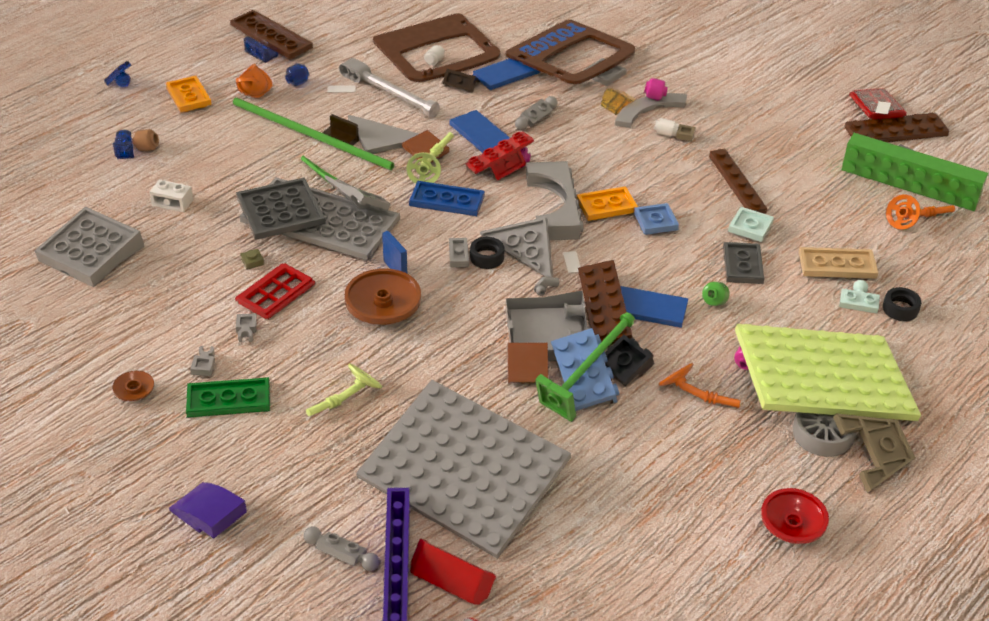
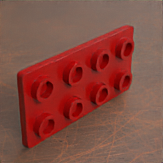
(502, 158)

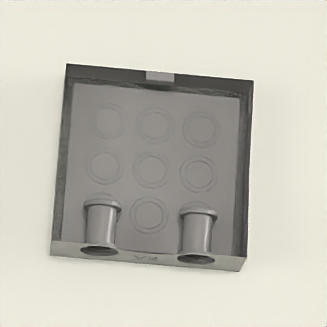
(89, 246)
(545, 318)

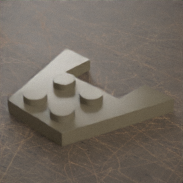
(884, 443)

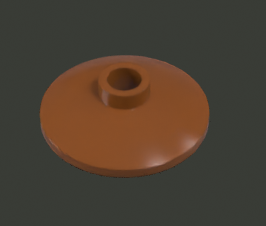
(133, 385)

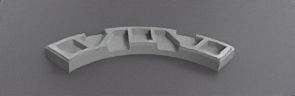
(632, 110)

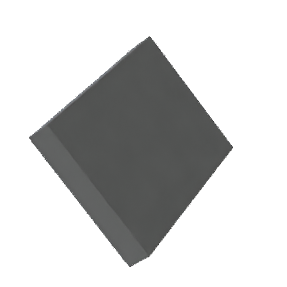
(743, 263)

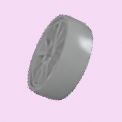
(824, 430)

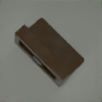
(460, 80)
(342, 130)

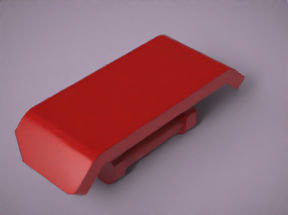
(451, 573)

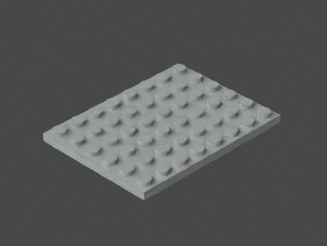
(465, 467)

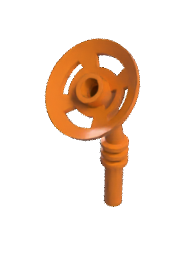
(908, 212)
(679, 380)

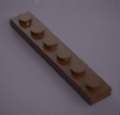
(737, 181)

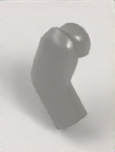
(543, 283)

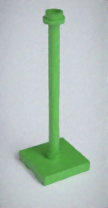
(558, 397)

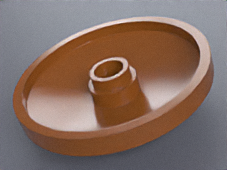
(382, 296)

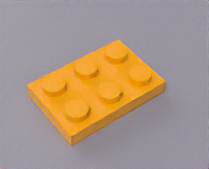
(188, 94)
(606, 203)

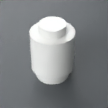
(434, 55)
(666, 127)

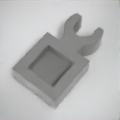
(246, 325)
(203, 364)

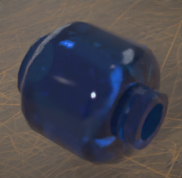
(296, 74)

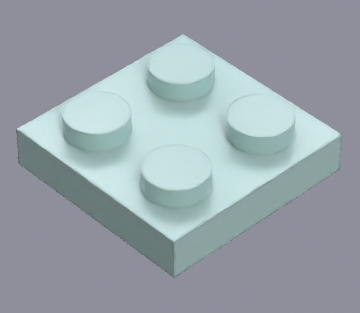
(751, 224)

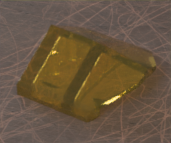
(615, 100)

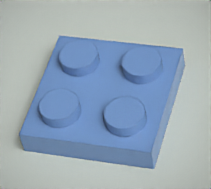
(656, 218)

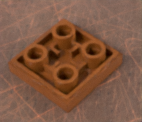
(423, 143)
(527, 361)

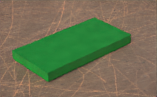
(228, 397)

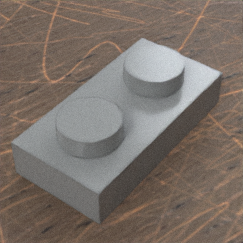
(458, 252)

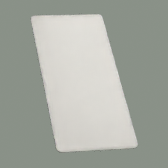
(336, 88)
(883, 107)
(571, 261)

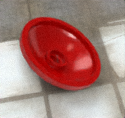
(794, 515)

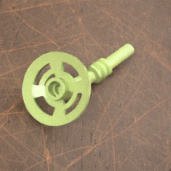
(424, 166)
(362, 379)

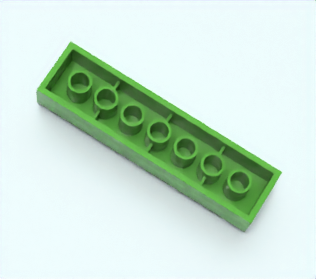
(914, 171)

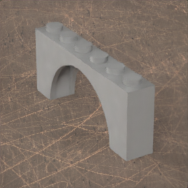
(557, 177)

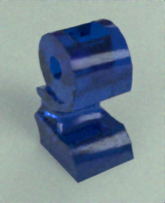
(123, 145)

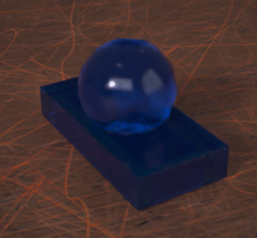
(119, 75)

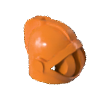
(254, 82)

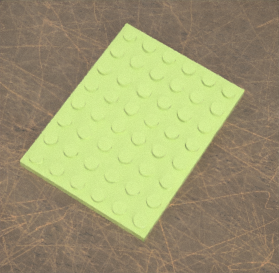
(825, 372)

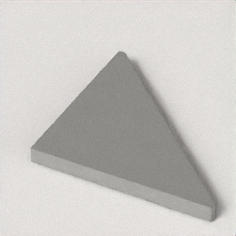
(380, 137)
(527, 243)

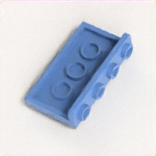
(595, 384)

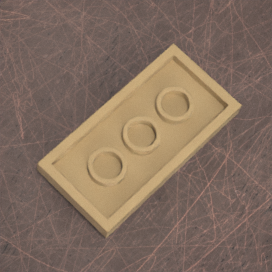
(838, 262)

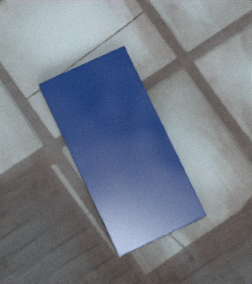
(503, 73)
(478, 130)
(447, 198)
(655, 306)

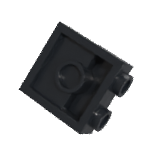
(628, 360)

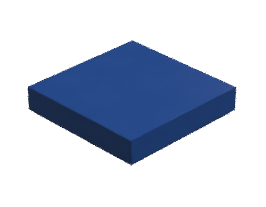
(394, 253)

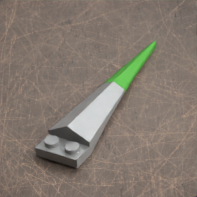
(357, 196)

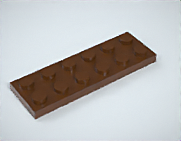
(271, 34)
(900, 129)
(603, 298)

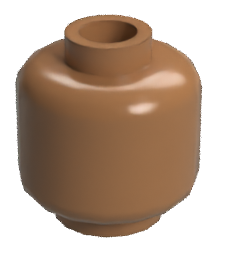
(145, 140)

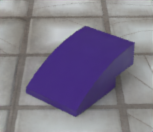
(209, 508)

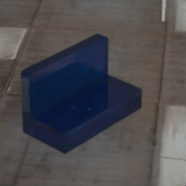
(259, 50)

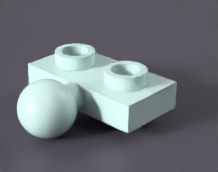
(858, 298)

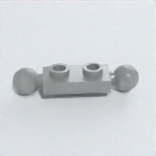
(536, 113)
(341, 548)

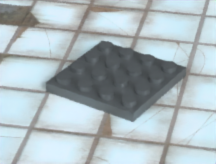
(280, 208)

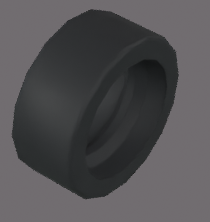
(487, 261)
(902, 313)

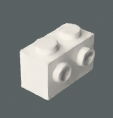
(171, 195)

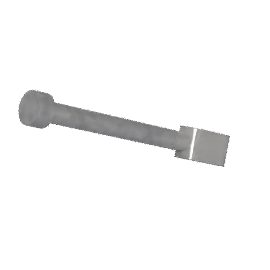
(358, 71)

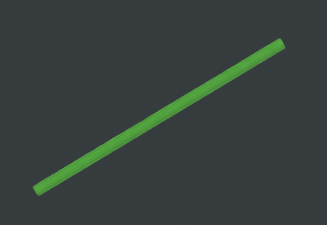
(314, 134)

